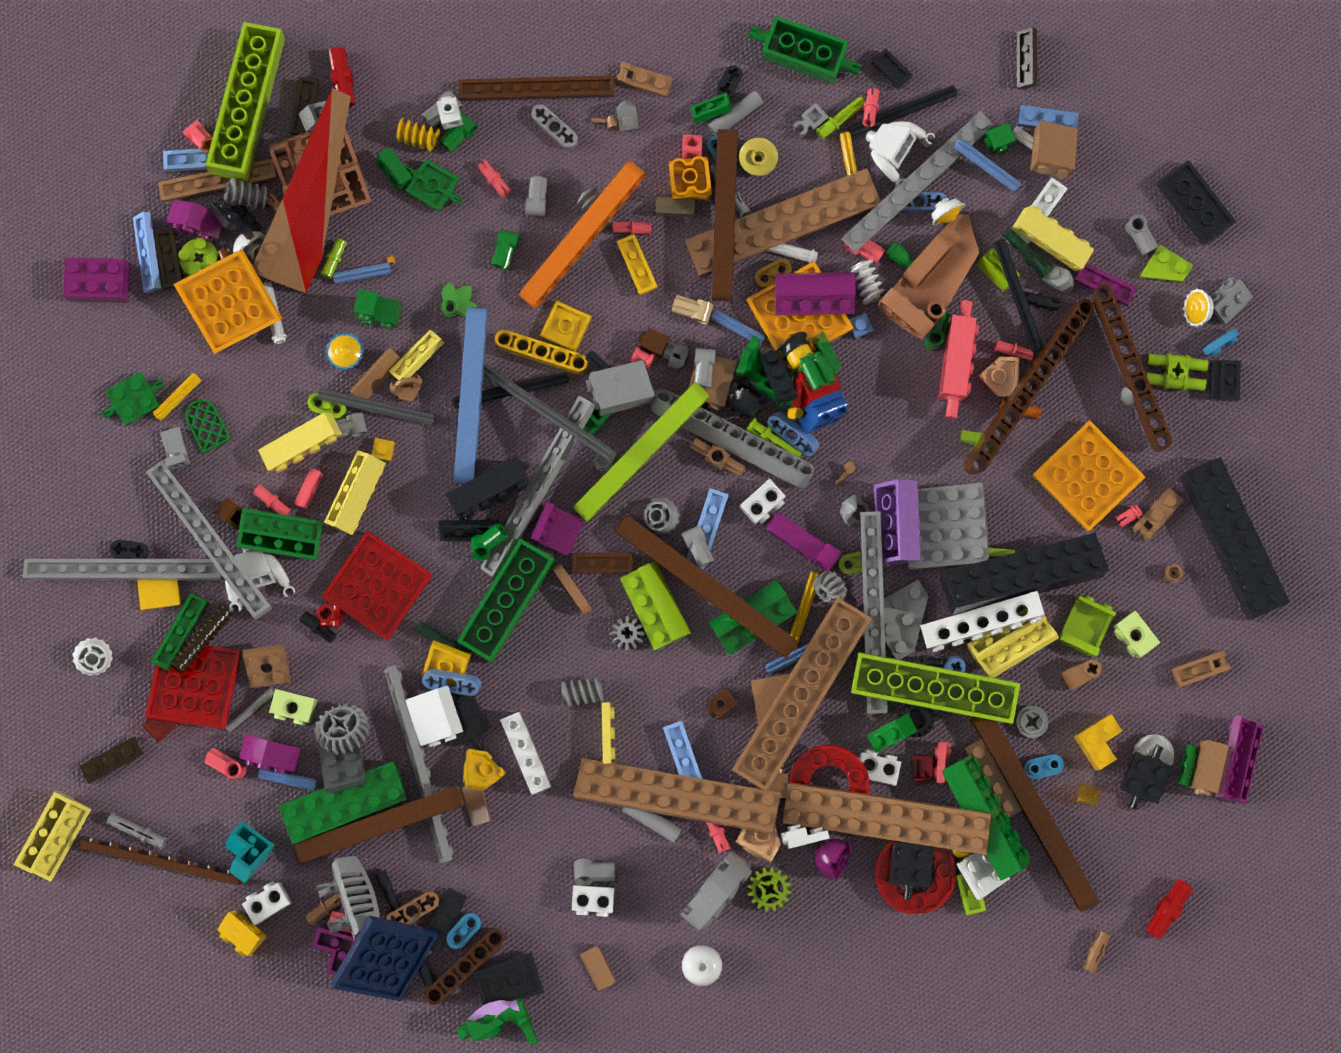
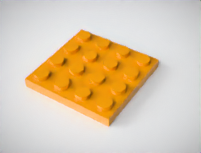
(228, 301)
(781, 327)
(1088, 476)

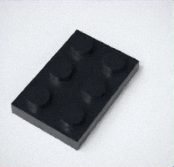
(509, 980)

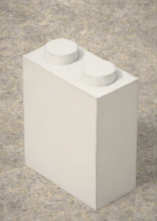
(434, 716)

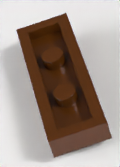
(601, 563)

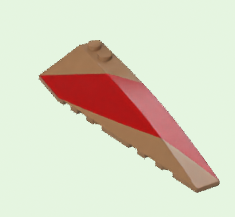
(301, 222)

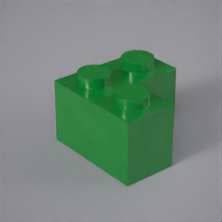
(372, 309)

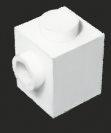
(449, 112)

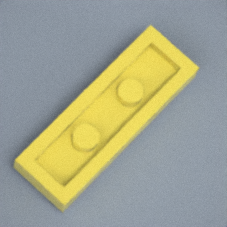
(416, 356)
(608, 733)

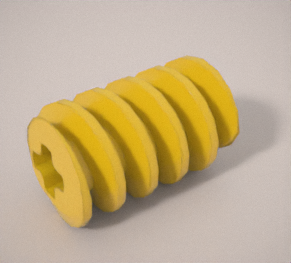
(417, 135)

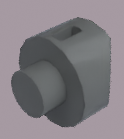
(670, 353)

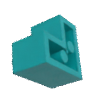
(251, 851)

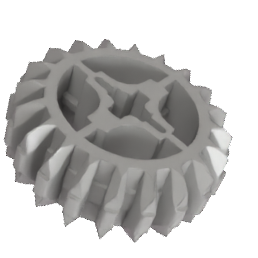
(342, 728)

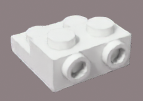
(798, 836)

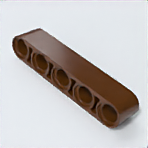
(456, 971)

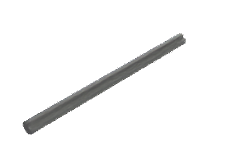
(549, 413)

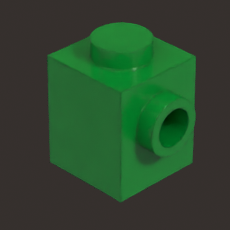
(999, 139)

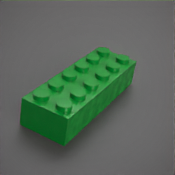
(506, 600)
(974, 793)
(325, 812)

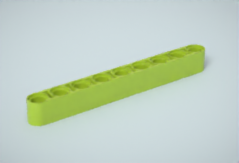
(641, 451)

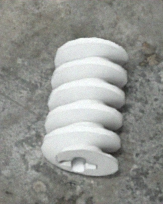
(867, 282)

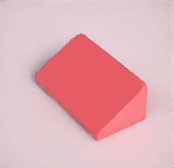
(308, 488)

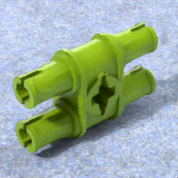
(1183, 365)

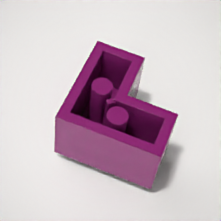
(194, 218)
(269, 754)
(336, 943)

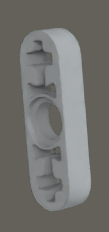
(540, 122)

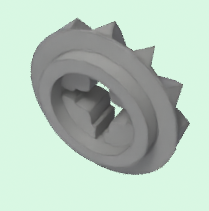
(1041, 723)

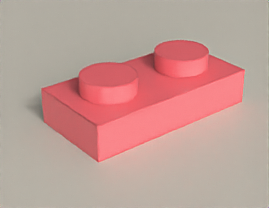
(942, 752)

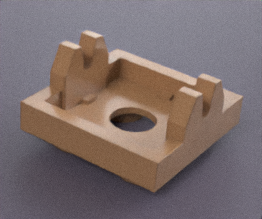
(272, 655)

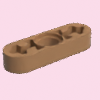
(572, 588)
(422, 898)

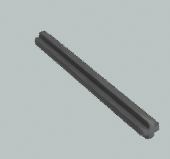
(375, 406)

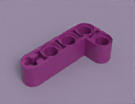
(801, 541)

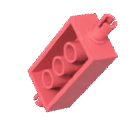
(957, 359)

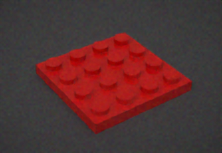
(377, 585)
(200, 694)

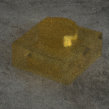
(1087, 795)

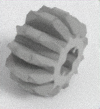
(829, 587)
(631, 626)

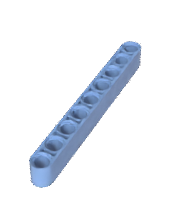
(470, 394)

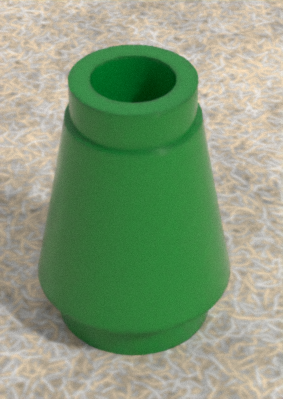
(899, 255)

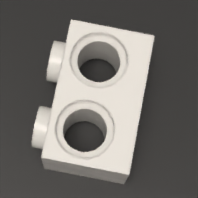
(759, 498)
(877, 773)
(593, 894)
(269, 907)

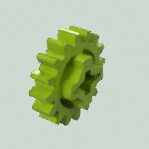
(764, 897)

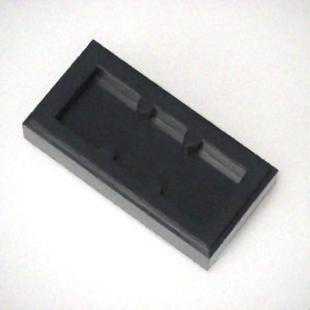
(892, 69)

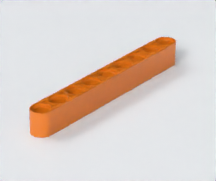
(582, 234)

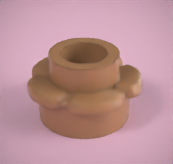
(1173, 568)

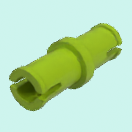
(333, 258)

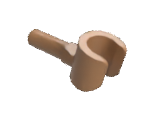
(611, 121)
(850, 468)

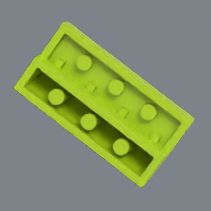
(655, 605)

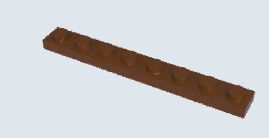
(536, 88)
(153, 858)

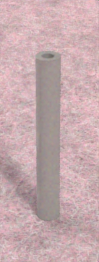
(250, 709)

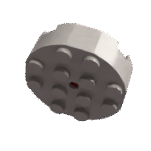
(716, 890)

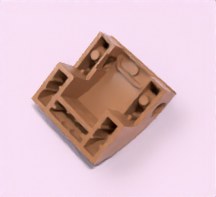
(350, 184)

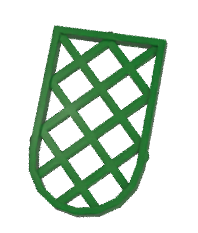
(204, 450)

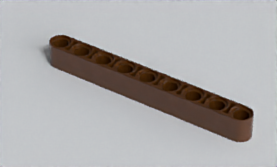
(724, 215)
(1131, 358)
(378, 825)

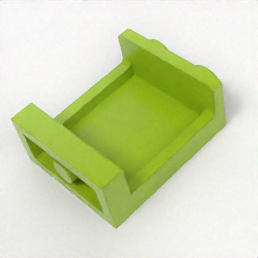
(1086, 625)

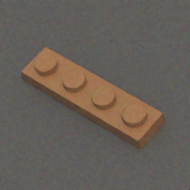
(998, 784)

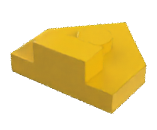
(481, 770)

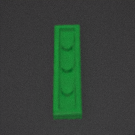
(180, 631)

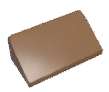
(476, 806)
(598, 968)

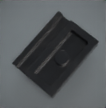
(1225, 380)

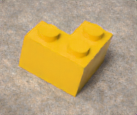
(1094, 739)

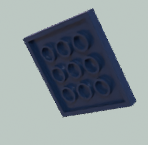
(384, 958)

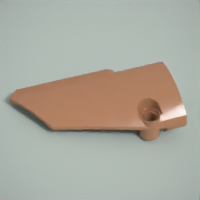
(932, 279)

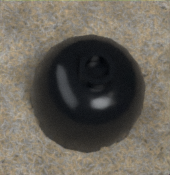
(745, 400)

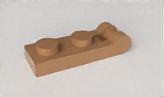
(644, 80)
(1158, 513)
(1200, 669)

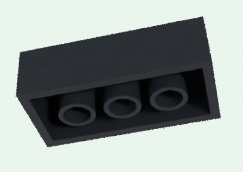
(488, 488)

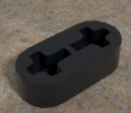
(725, 81)
(129, 554)

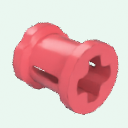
(639, 355)

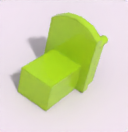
(971, 437)

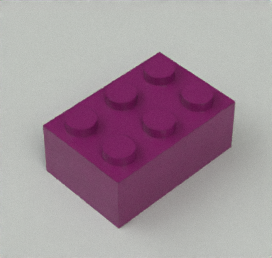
(96, 280)

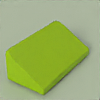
(993, 269)

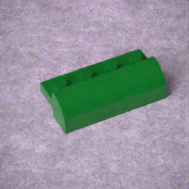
(279, 534)
(768, 601)

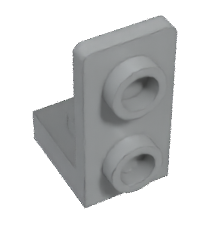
(175, 449)

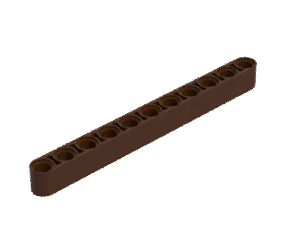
(1021, 390)
(706, 586)
(1036, 813)

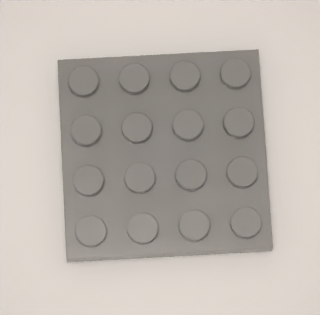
(952, 526)

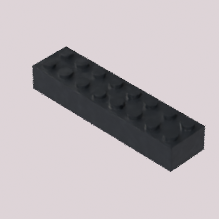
(1234, 538)
(1023, 573)

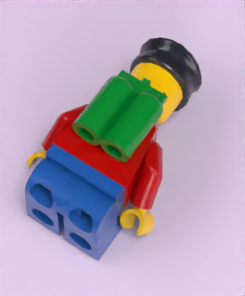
(815, 385)

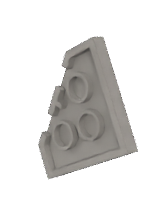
(903, 618)

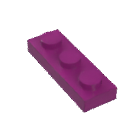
(1093, 277)

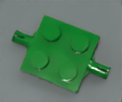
(433, 185)
(133, 398)

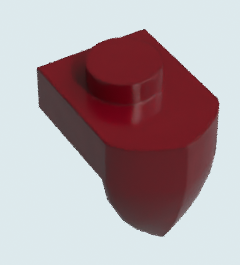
(923, 768)

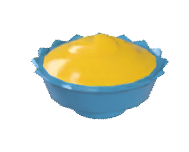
(344, 351)

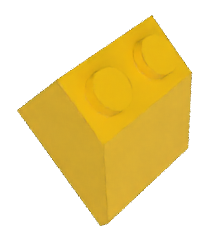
(241, 933)

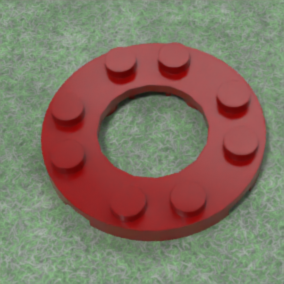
(834, 756)
(922, 901)

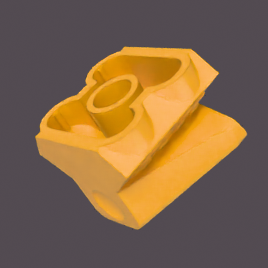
(690, 178)

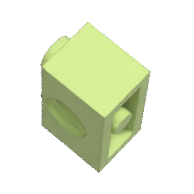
(1146, 640)
(283, 699)

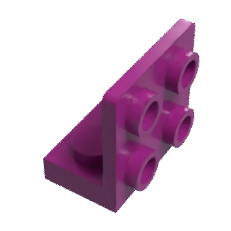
(557, 529)

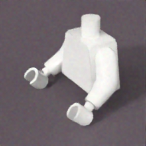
(893, 143)
(262, 570)

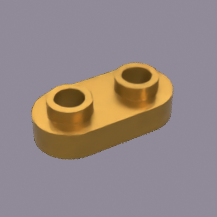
(769, 272)

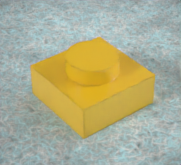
(383, 449)

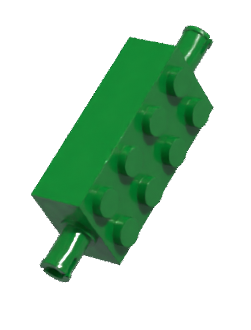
(804, 50)

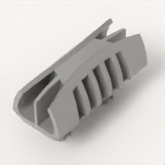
(355, 893)

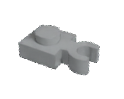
(812, 118)

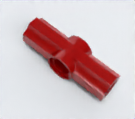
(341, 72)
(330, 615)
(1169, 909)

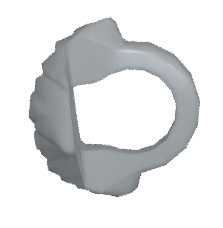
(849, 507)

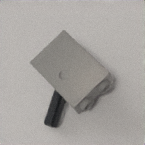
(618, 386)

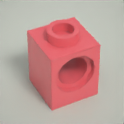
(691, 146)

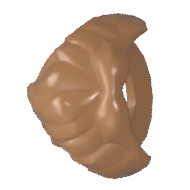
(407, 387)

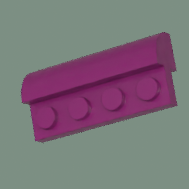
(815, 293)
(1240, 759)

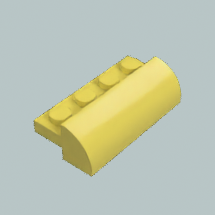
(1004, 650)
(52, 836)

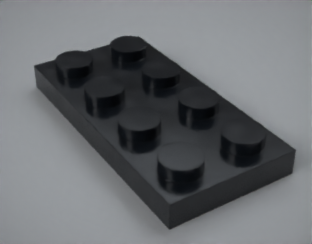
(1196, 202)

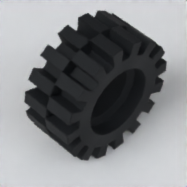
(928, 716)

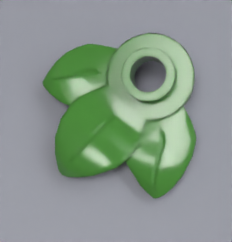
(459, 298)

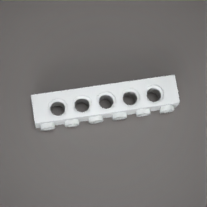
(1010, 606)

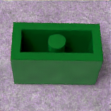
(891, 733)

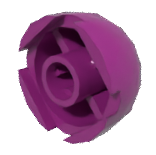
(831, 858)

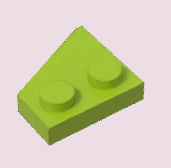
(1166, 266)

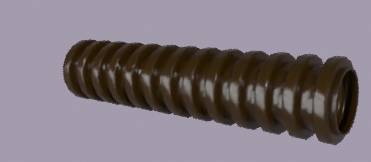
(201, 638)

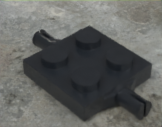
(235, 218)
(471, 720)
(1146, 777)
(910, 866)

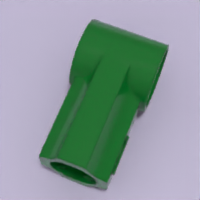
(456, 135)
(506, 244)
(937, 331)
(483, 544)

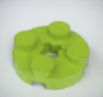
(193, 248)

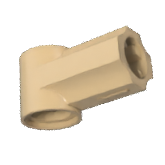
(697, 310)

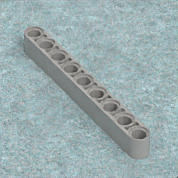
(739, 442)

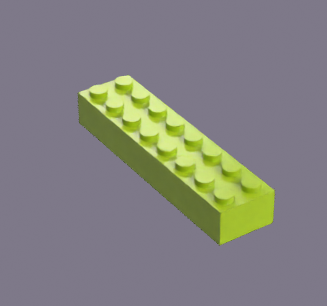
(245, 101)
(935, 687)

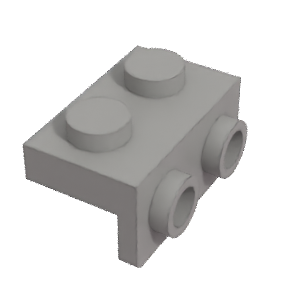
(1230, 299)

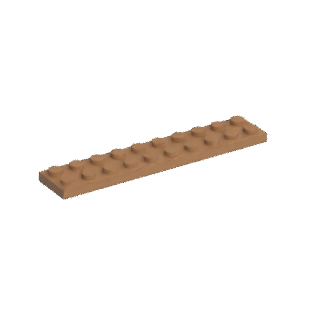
(790, 219)
(801, 694)
(677, 795)
(887, 818)

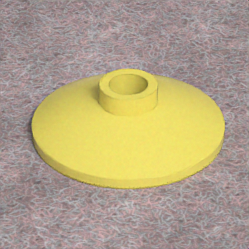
(762, 148)

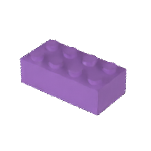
(899, 521)

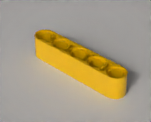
(534, 345)

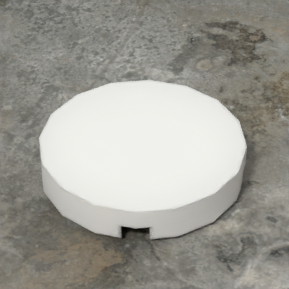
(1147, 744)

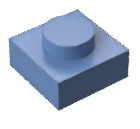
(861, 325)

